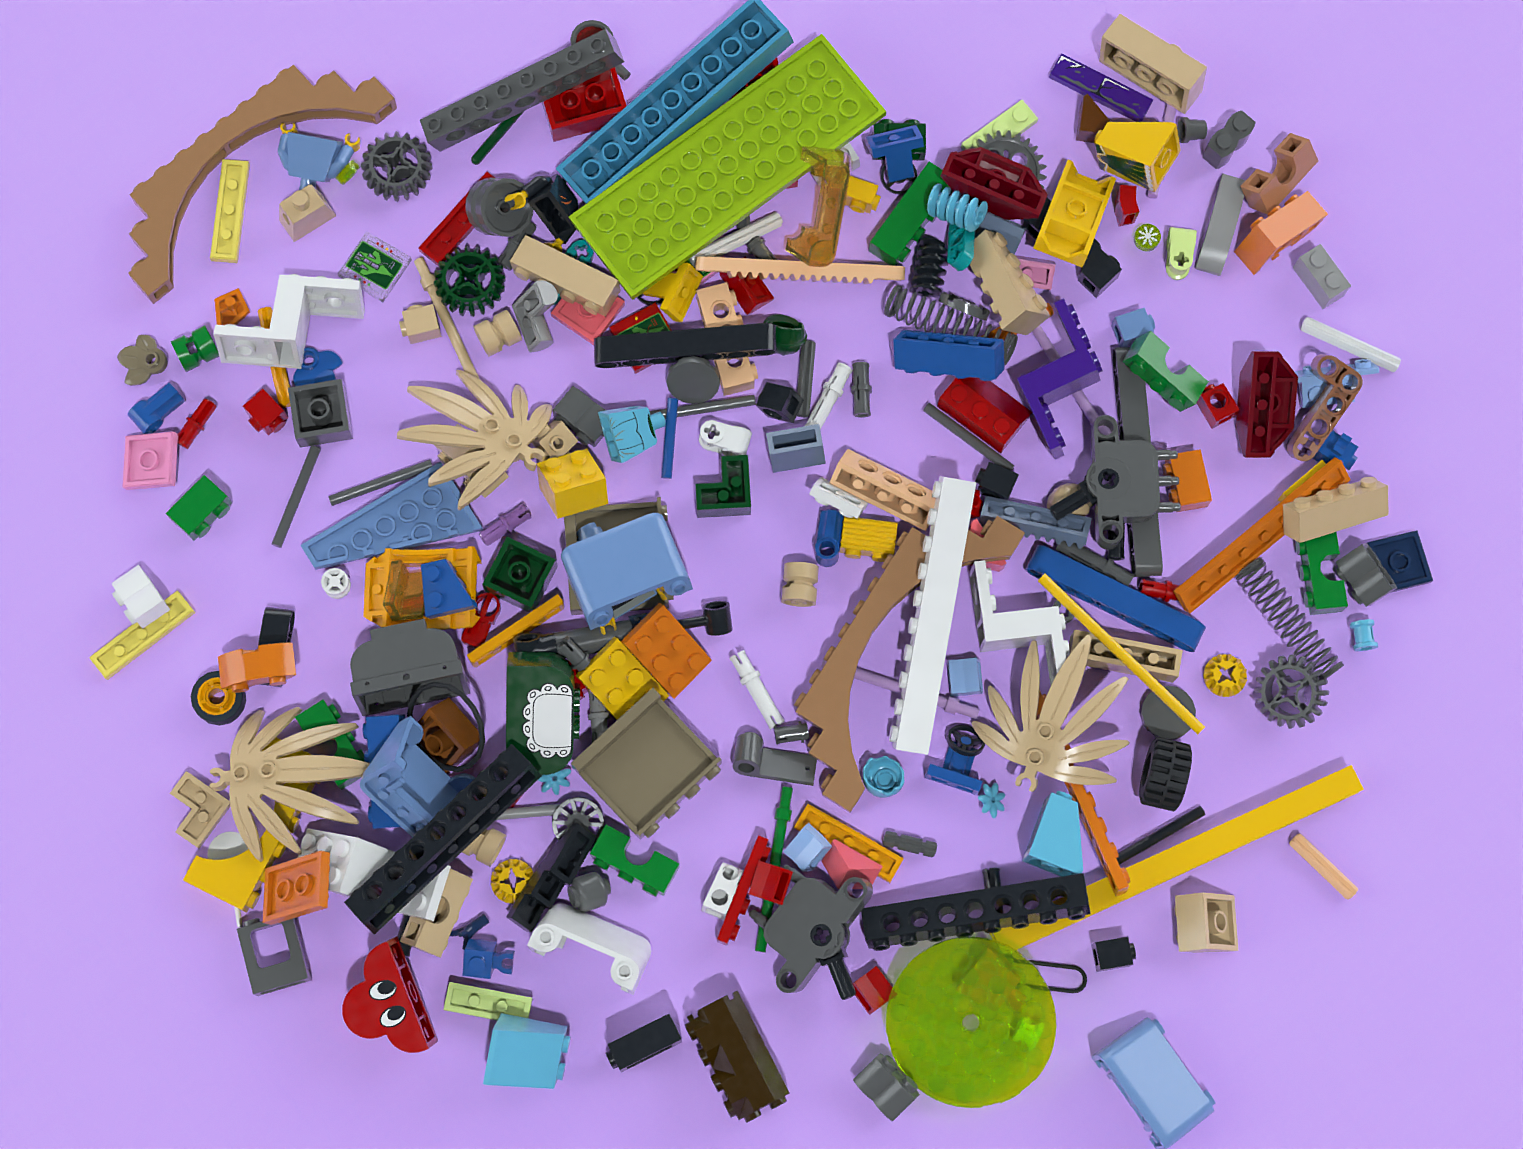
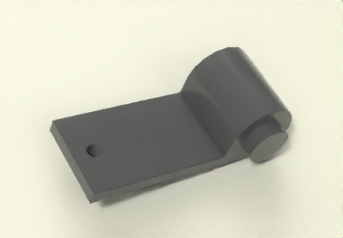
(765, 763)

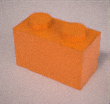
(1193, 485)

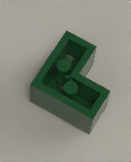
(726, 497)

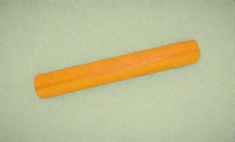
(279, 374)

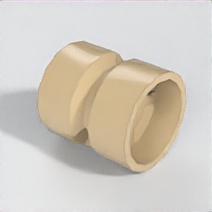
(497, 333)
(800, 581)
(487, 846)

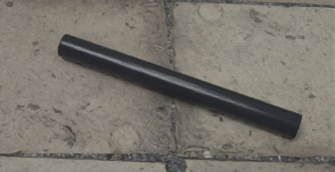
(1160, 834)

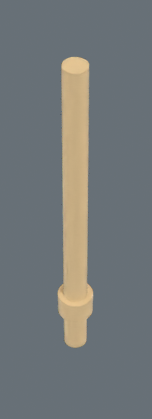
(427, 282)

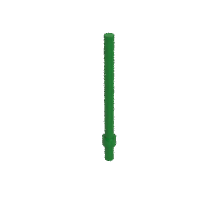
(782, 815)

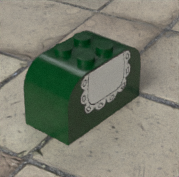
(542, 709)

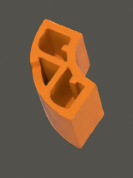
(249, 668)

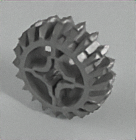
(378, 158)
(1272, 703)

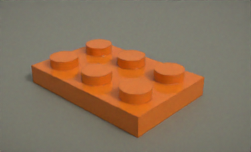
(666, 650)
(296, 887)

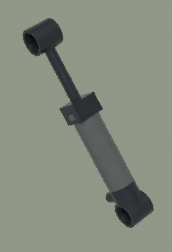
(715, 618)

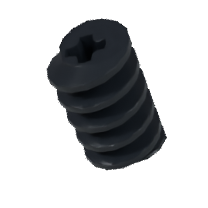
(928, 268)

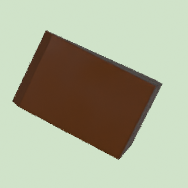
(1090, 120)

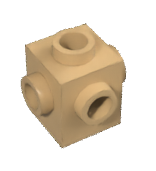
(555, 440)

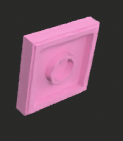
(150, 460)

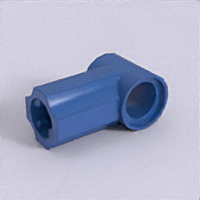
(150, 413)
(829, 537)

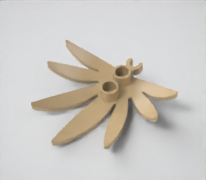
(502, 437)
(1042, 740)
(262, 773)

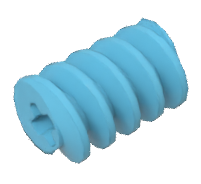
(956, 210)

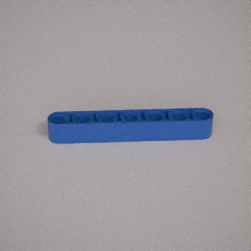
(1117, 599)

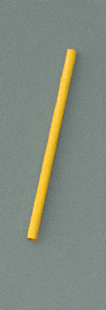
(1121, 654)

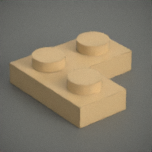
(206, 809)

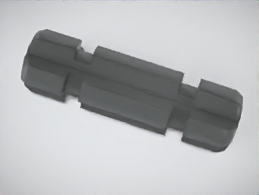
(910, 844)

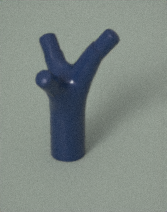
(470, 929)

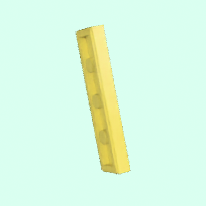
(230, 211)
(135, 640)

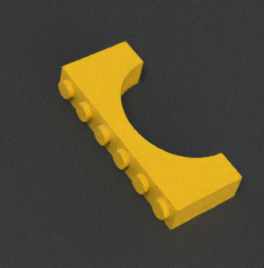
(241, 876)

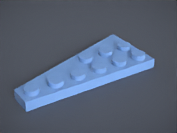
(397, 520)

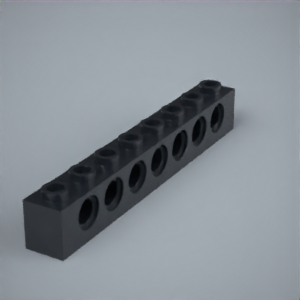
(458, 826)
(962, 904)

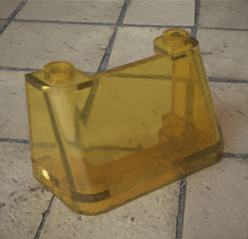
(820, 243)

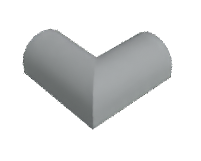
(530, 317)

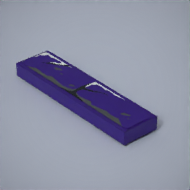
(1101, 88)

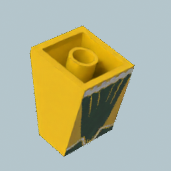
(1138, 151)

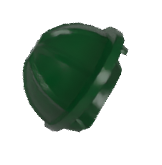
(789, 333)

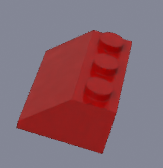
(984, 410)

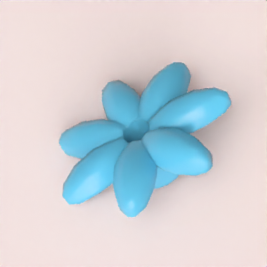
(555, 780)
(991, 800)

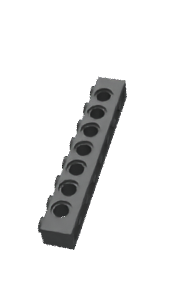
(522, 90)

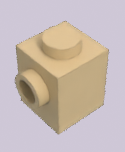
(420, 323)

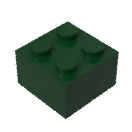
(520, 575)

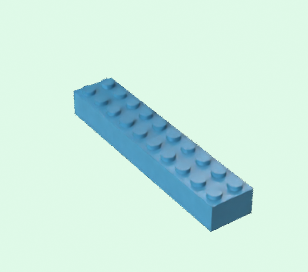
(678, 99)

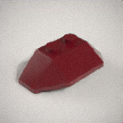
(1001, 182)
(1265, 403)

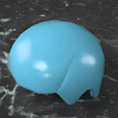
(883, 776)

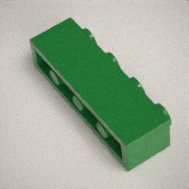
(907, 219)

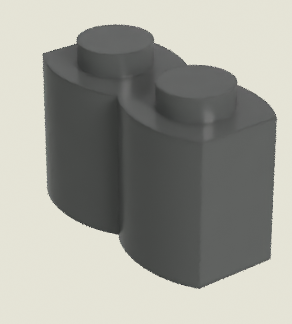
(1228, 139)
(580, 416)
(1365, 575)
(886, 1086)

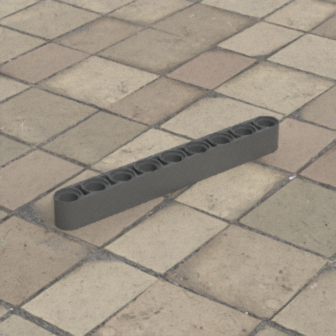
(1134, 425)

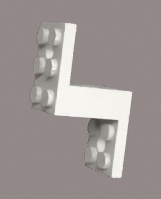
(294, 303)
(1016, 628)
(355, 862)

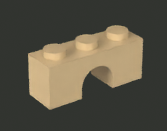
(434, 935)

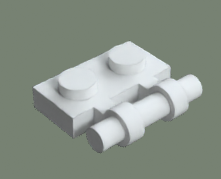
(831, 495)

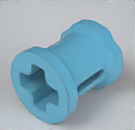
(1364, 635)

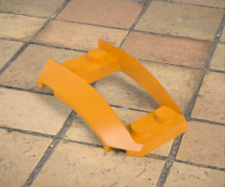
(377, 573)

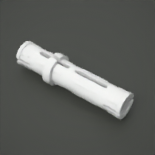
(830, 394)
(757, 690)

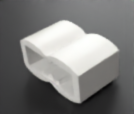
(139, 596)

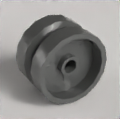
(490, 212)

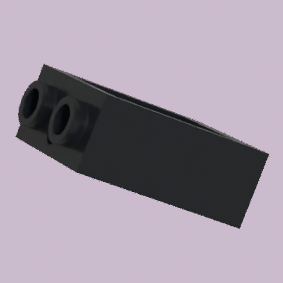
(643, 1043)

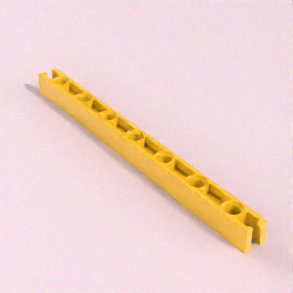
(1201, 850)

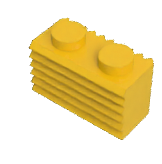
(868, 538)

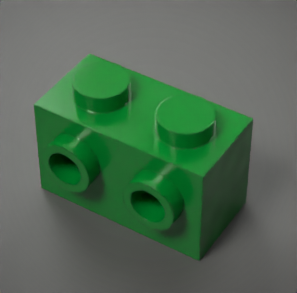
(199, 508)

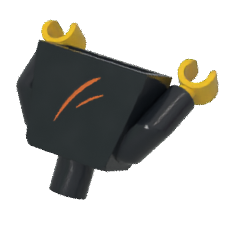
(552, 203)

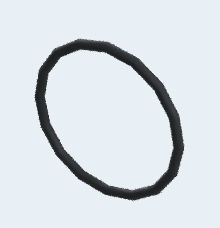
(475, 712)

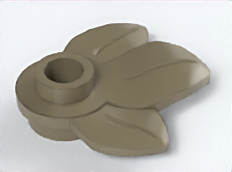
(138, 360)

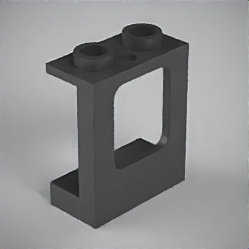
(279, 975)

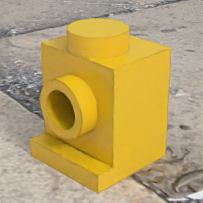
(862, 196)

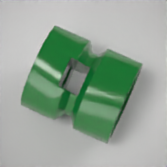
(203, 342)

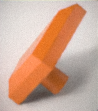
(230, 308)

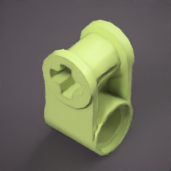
(1180, 249)

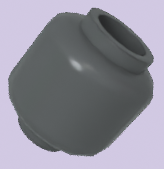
(589, 892)

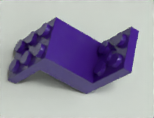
(1061, 377)

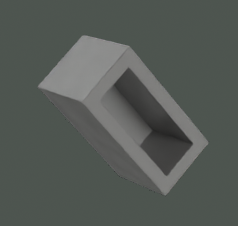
(1321, 276)

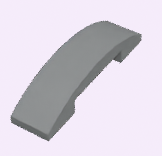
(1221, 225)

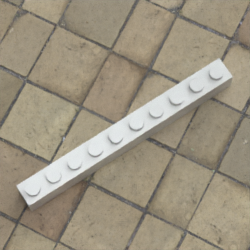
(933, 615)

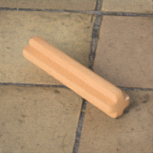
(1323, 866)

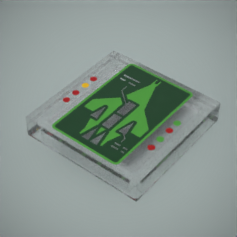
(375, 266)

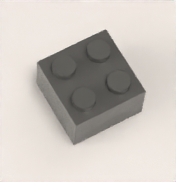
(320, 413)

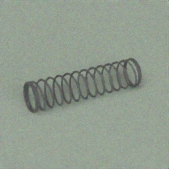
(900, 297)
(1255, 566)

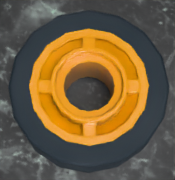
(216, 714)

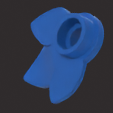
(321, 368)

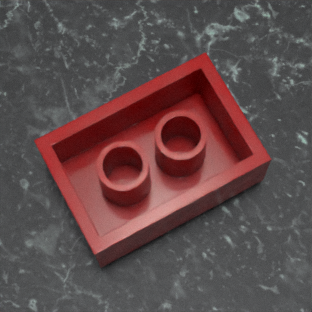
(585, 106)

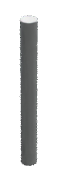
(711, 406)
(967, 437)
(379, 483)
(296, 496)

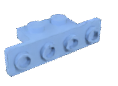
(1311, 386)

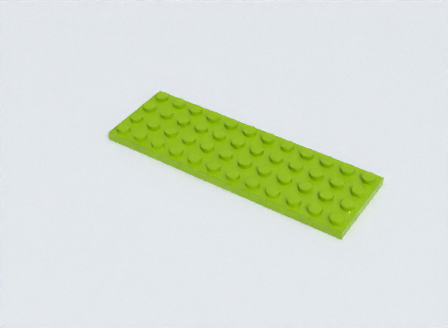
(726, 166)

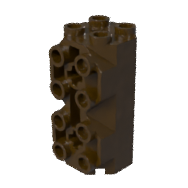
(737, 1058)

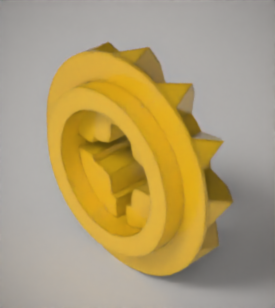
(1212, 675)
(501, 873)

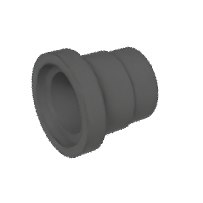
(1191, 129)

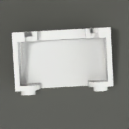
(627, 948)

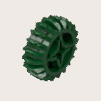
(457, 264)

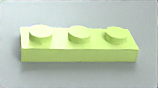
(1016, 119)
(485, 1002)

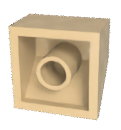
(1206, 923)

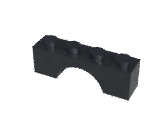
(1099, 268)

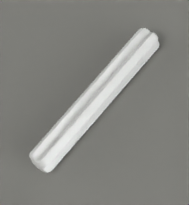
(740, 237)
(1350, 344)

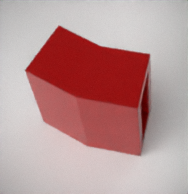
(1126, 206)
(770, 882)
(872, 990)

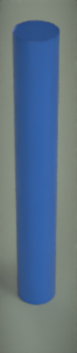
(669, 439)

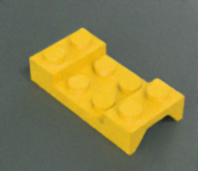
(1073, 216)

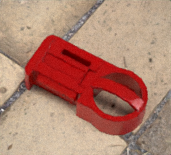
(478, 633)

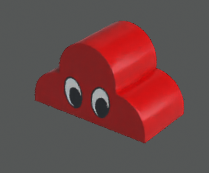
(389, 1002)

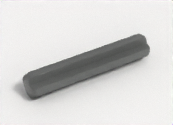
(806, 376)

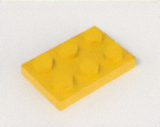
(618, 679)

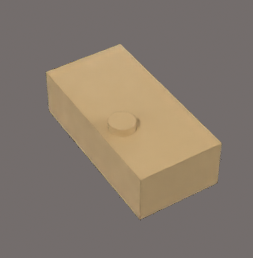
(1152, 63)

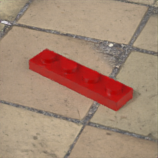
(449, 232)
(740, 903)

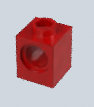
(1214, 415)

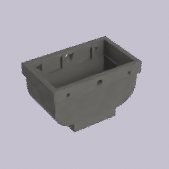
(400, 662)

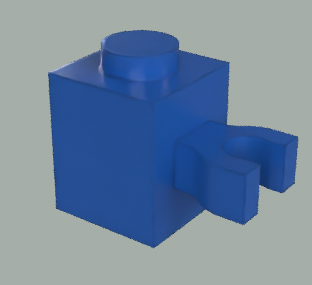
(1339, 447)
(482, 959)

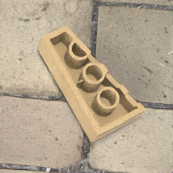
(1007, 285)

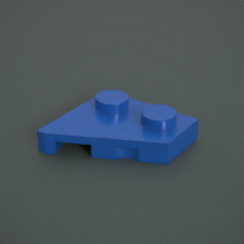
(443, 590)

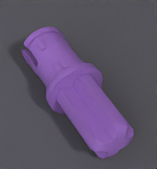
(504, 525)

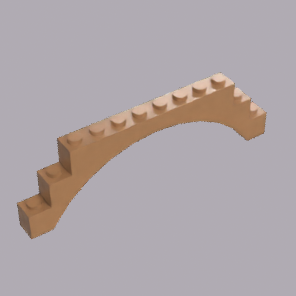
(170, 189)
(829, 696)

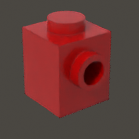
(265, 413)

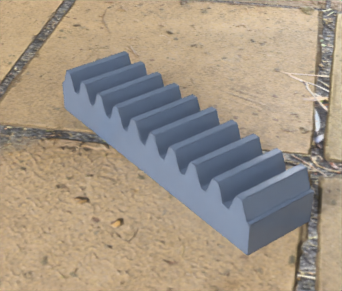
(1037, 521)

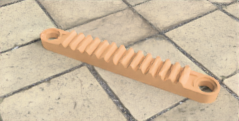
(798, 269)

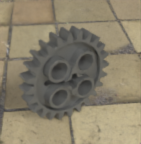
(1015, 148)

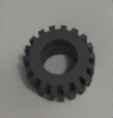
(1165, 774)

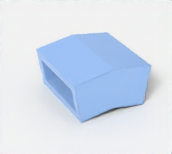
(964, 677)
(808, 848)

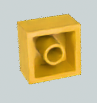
(572, 483)

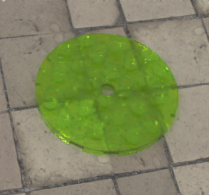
(971, 1064)

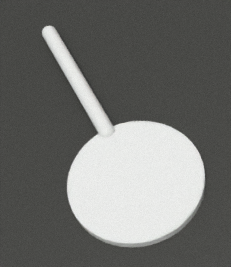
(224, 847)

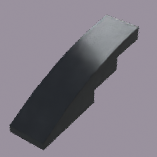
(550, 877)

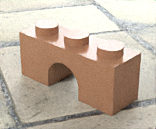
(1294, 161)

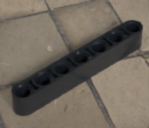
(670, 346)

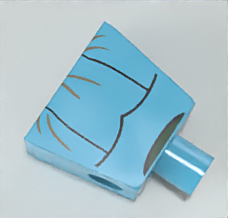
(629, 431)

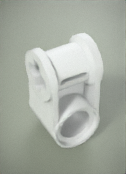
(727, 439)

